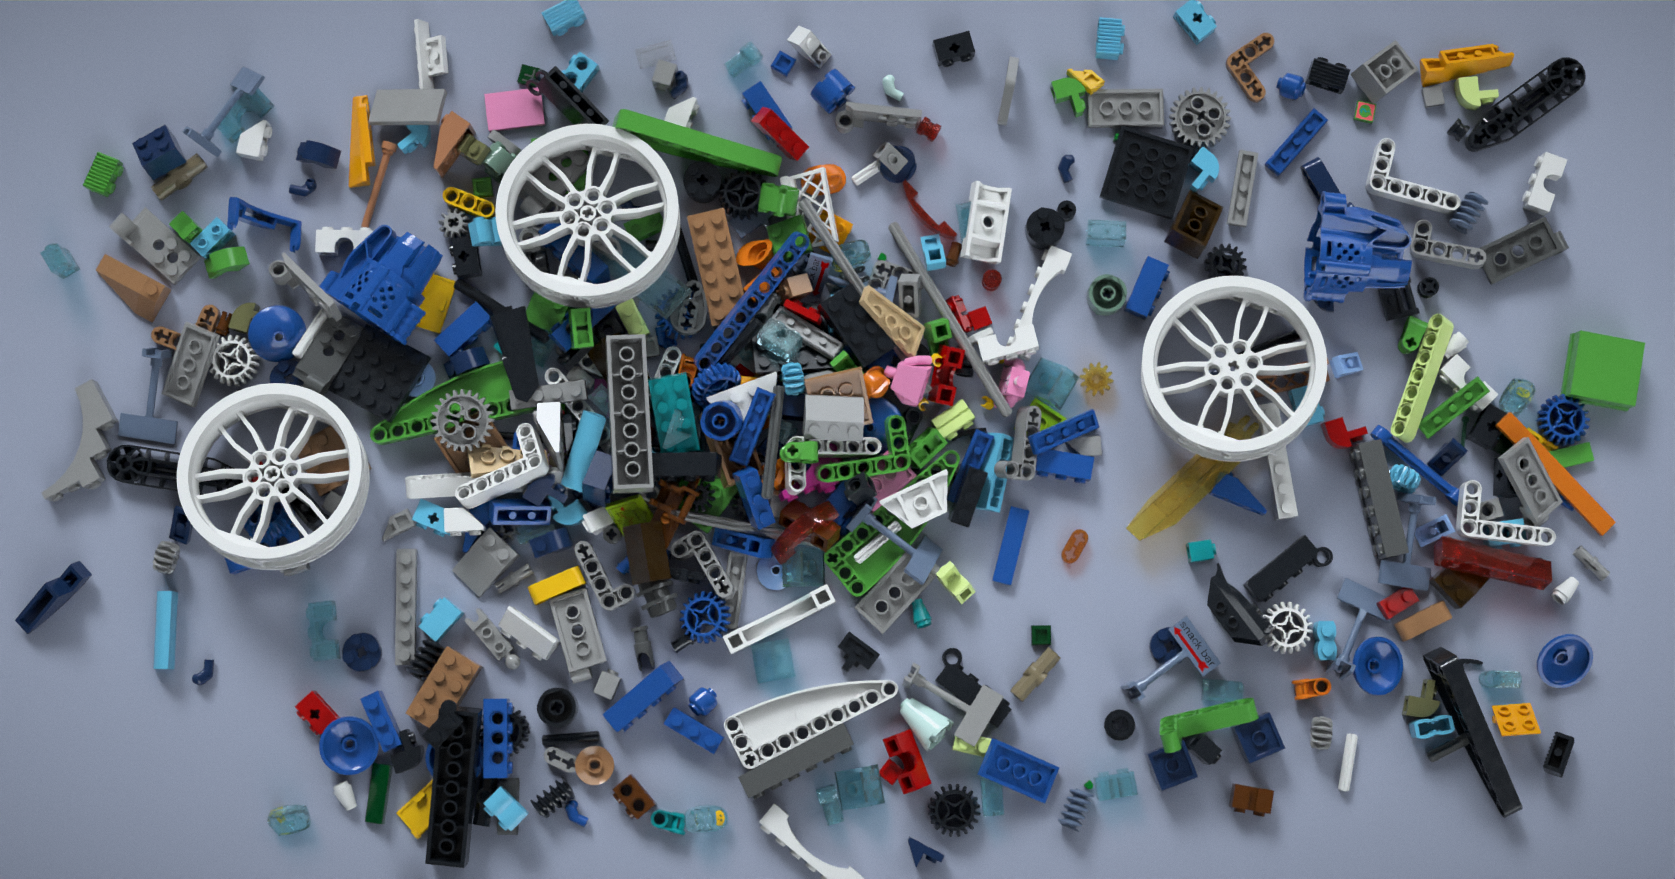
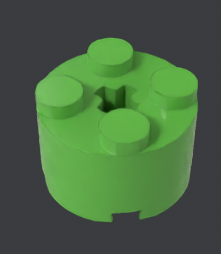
(779, 199)

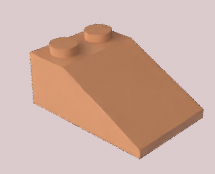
(450, 135)

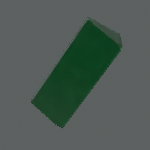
(378, 793)

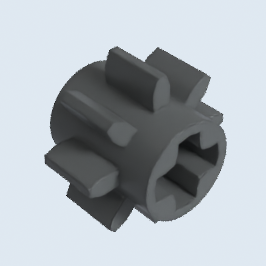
(509, 534)

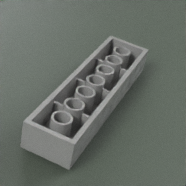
(629, 413)

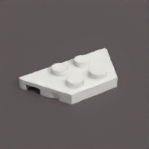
(744, 393)
(920, 501)

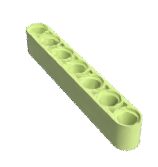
(1422, 378)

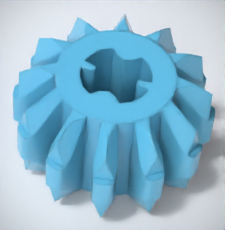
(793, 378)
(1404, 479)

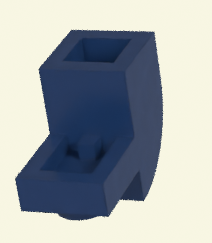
(318, 154)
(466, 361)
(539, 488)
(551, 542)

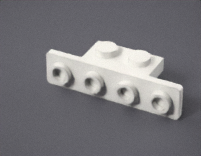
(430, 55)

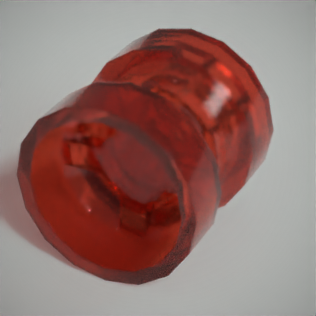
(928, 129)
(991, 284)

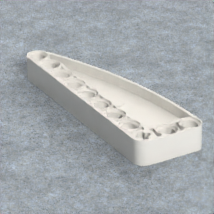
(784, 715)

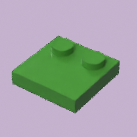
(780, 232)
(545, 312)

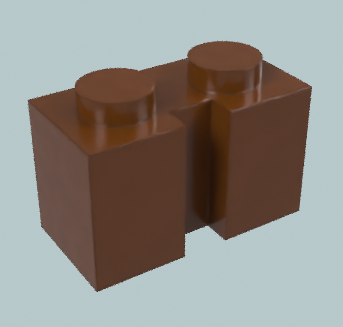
(1252, 799)

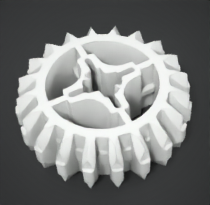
(230, 367)
(1303, 630)

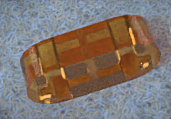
(1078, 549)

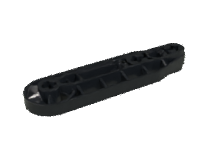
(1518, 111)
(133, 473)

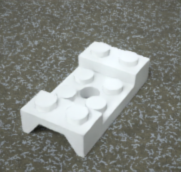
(985, 242)

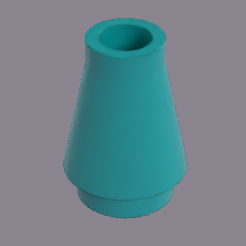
(920, 614)

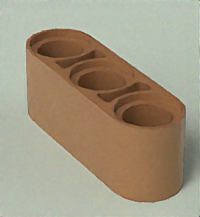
(1423, 620)

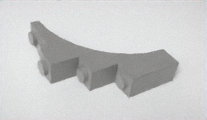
(93, 444)

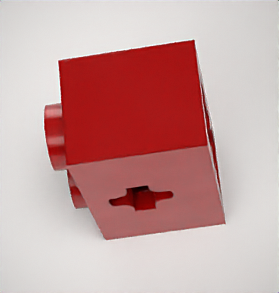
(312, 703)

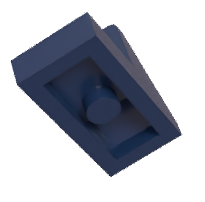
(1447, 456)
(181, 527)
(918, 849)

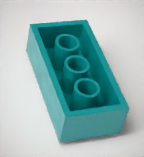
(668, 394)

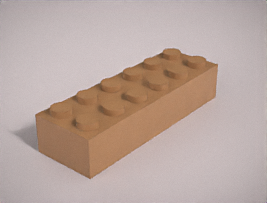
(716, 263)

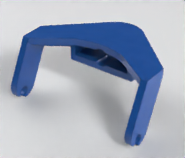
(238, 207)

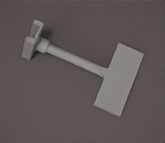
(976, 715)

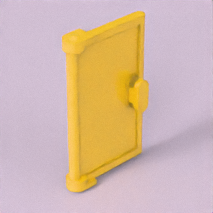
(436, 294)
(417, 814)

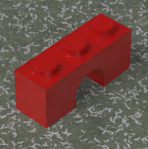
(772, 125)
(942, 378)
(905, 747)

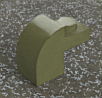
(473, 149)
(242, 317)
(1423, 705)

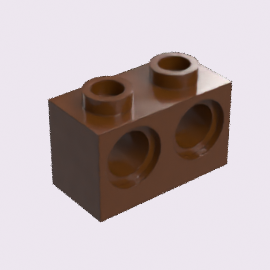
(638, 793)

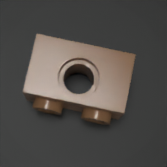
(794, 288)

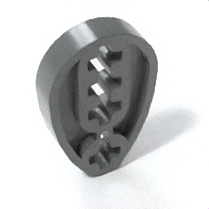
(699, 314)

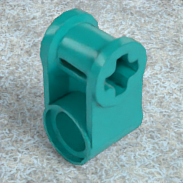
(671, 821)

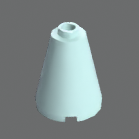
(925, 722)

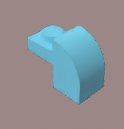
(419, 134)
(1207, 166)
(933, 252)
(569, 515)

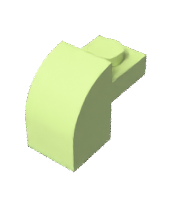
(1469, 96)
(955, 582)

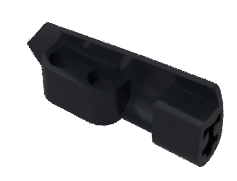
(517, 351)

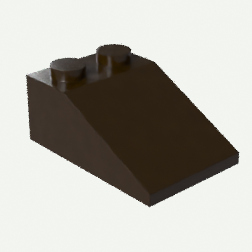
(1193, 224)
(1457, 586)

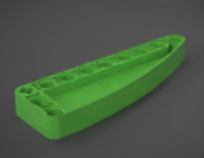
(696, 145)
(488, 380)
(884, 558)

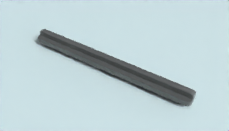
(772, 443)

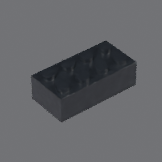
(855, 327)

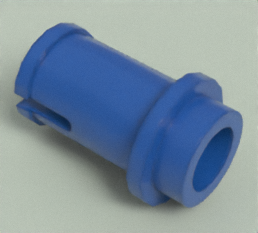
(623, 566)

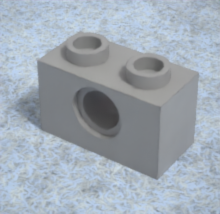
(910, 294)

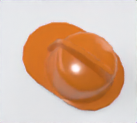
(835, 176)
(755, 254)
(876, 382)

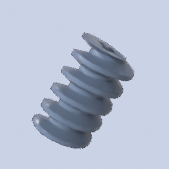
(1467, 211)
(1075, 809)

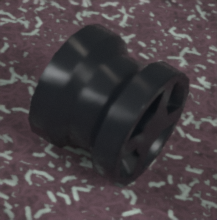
(1458, 130)
(1066, 214)
(1431, 286)

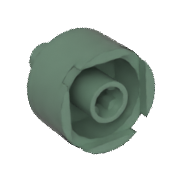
(497, 161)
(1109, 284)

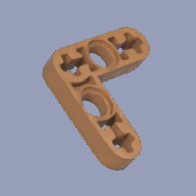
(1243, 67)
(203, 316)

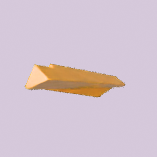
(1462, 63)
(361, 143)

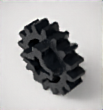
(1220, 257)

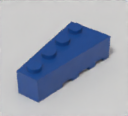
(598, 270)
(642, 696)

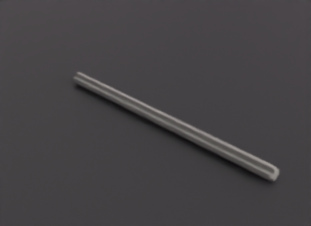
(841, 260)
(946, 312)
(725, 523)

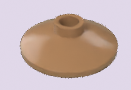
(602, 772)

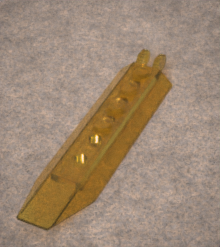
(1186, 487)

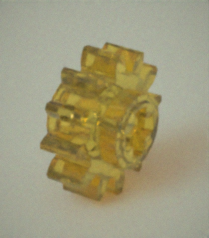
(1101, 373)

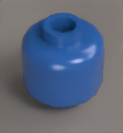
(1291, 86)
(702, 701)

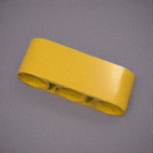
(463, 197)
(556, 585)

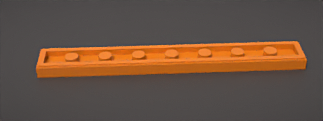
(1560, 477)

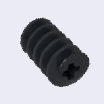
(424, 659)
(553, 798)

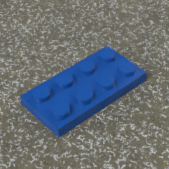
(1018, 770)

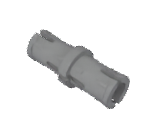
(1591, 563)
(514, 578)

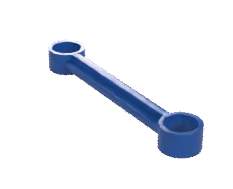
(1450, 492)

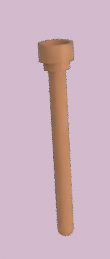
(388, 149)

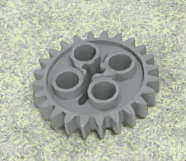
(1208, 102)
(466, 403)

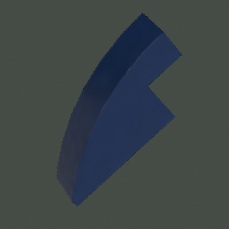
(53, 597)

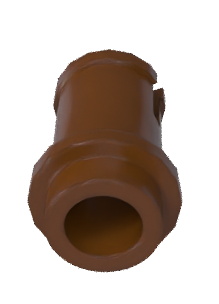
(953, 254)
(223, 325)

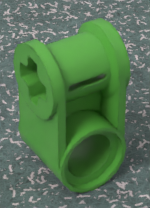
(1412, 332)
(804, 452)

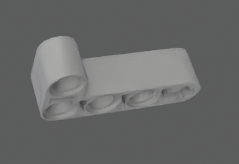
(1447, 248)
(1027, 420)
(709, 566)
(600, 574)

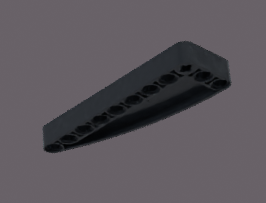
(1468, 719)

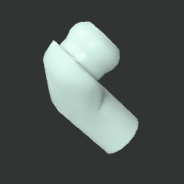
(889, 88)

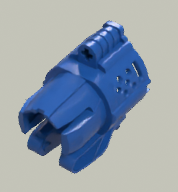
(1367, 250)
(389, 271)

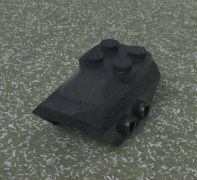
(1236, 613)

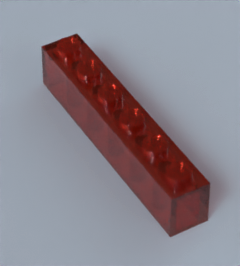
(1492, 563)

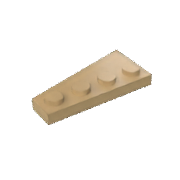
(897, 324)
(488, 458)

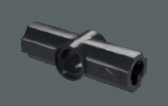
(481, 817)

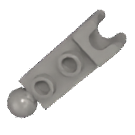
(493, 639)

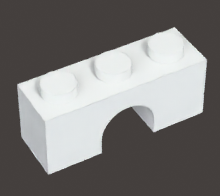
(1537, 197)
(329, 240)
(1025, 343)
(1453, 374)

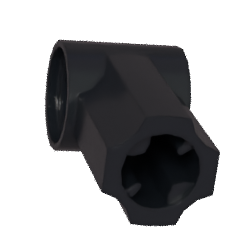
(911, 427)

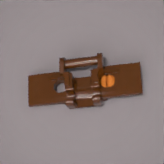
(668, 504)

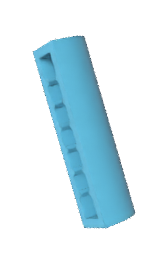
(583, 449)
(994, 487)
(165, 630)

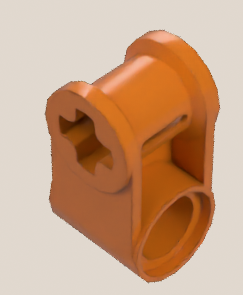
(687, 365)
(1307, 688)

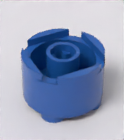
(832, 91)
(720, 431)

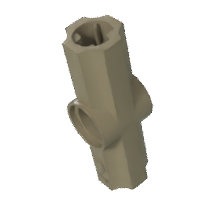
(179, 177)
(1035, 674)

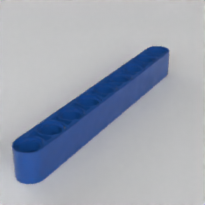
(760, 297)

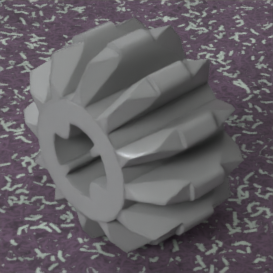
(455, 217)
(166, 557)
(1321, 733)

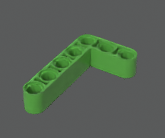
(871, 462)
(1205, 720)

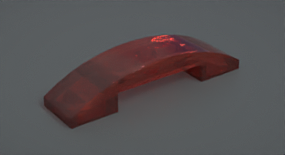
(943, 229)
(801, 528)

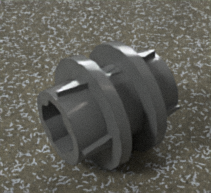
(657, 597)

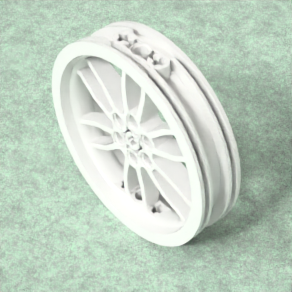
(610, 143)
(1257, 295)
(237, 407)

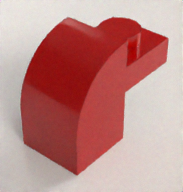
(1337, 435)

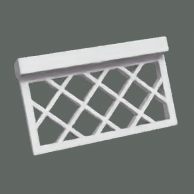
(791, 181)

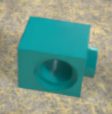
(1200, 550)

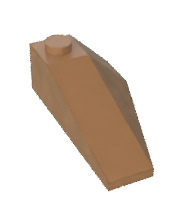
(137, 290)

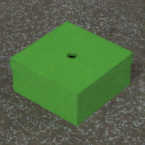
(1603, 370)

